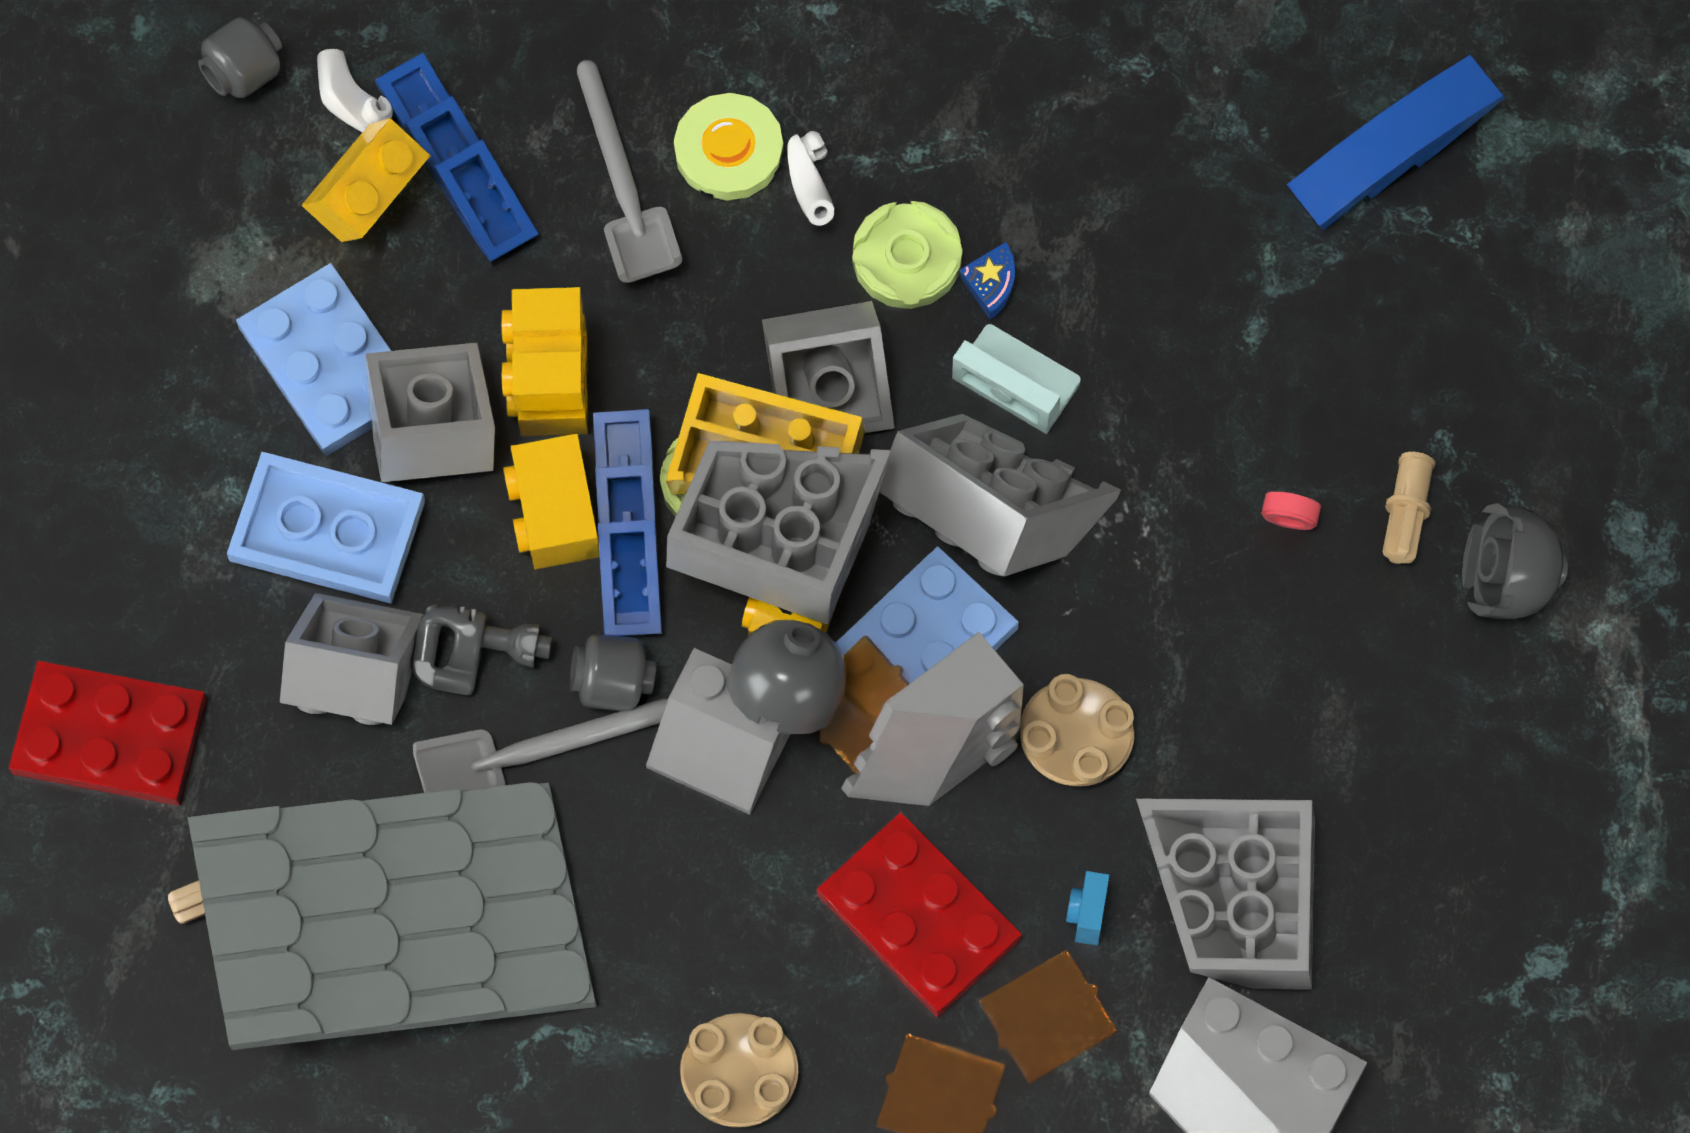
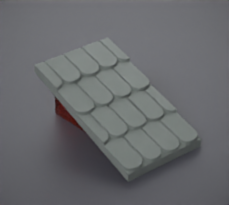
(389, 914)

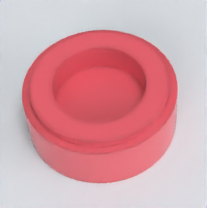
(1291, 510)

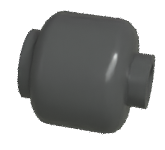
(240, 57)
(611, 672)

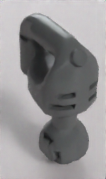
(470, 638)

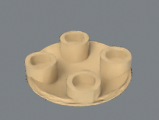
(1077, 731)
(739, 1069)

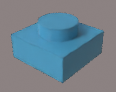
(1087, 907)

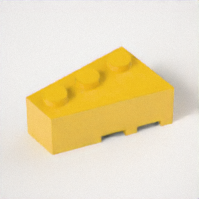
(750, 415)

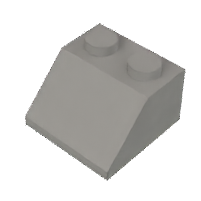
(832, 361)
(430, 412)
(349, 659)
(710, 741)

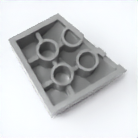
(990, 495)
(777, 522)
(941, 728)
(1238, 885)
(1252, 1071)

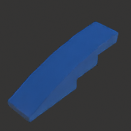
(1395, 141)
(457, 158)
(627, 523)

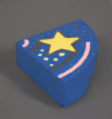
(991, 279)

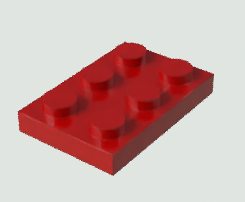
(108, 733)
(919, 914)

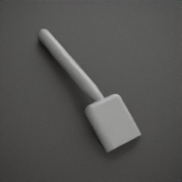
(642, 240)
(472, 761)

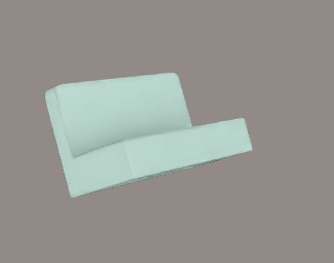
(1015, 377)

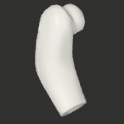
(344, 96)
(806, 179)

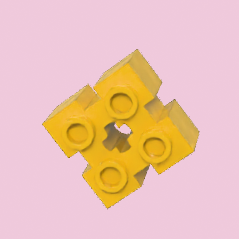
(546, 361)

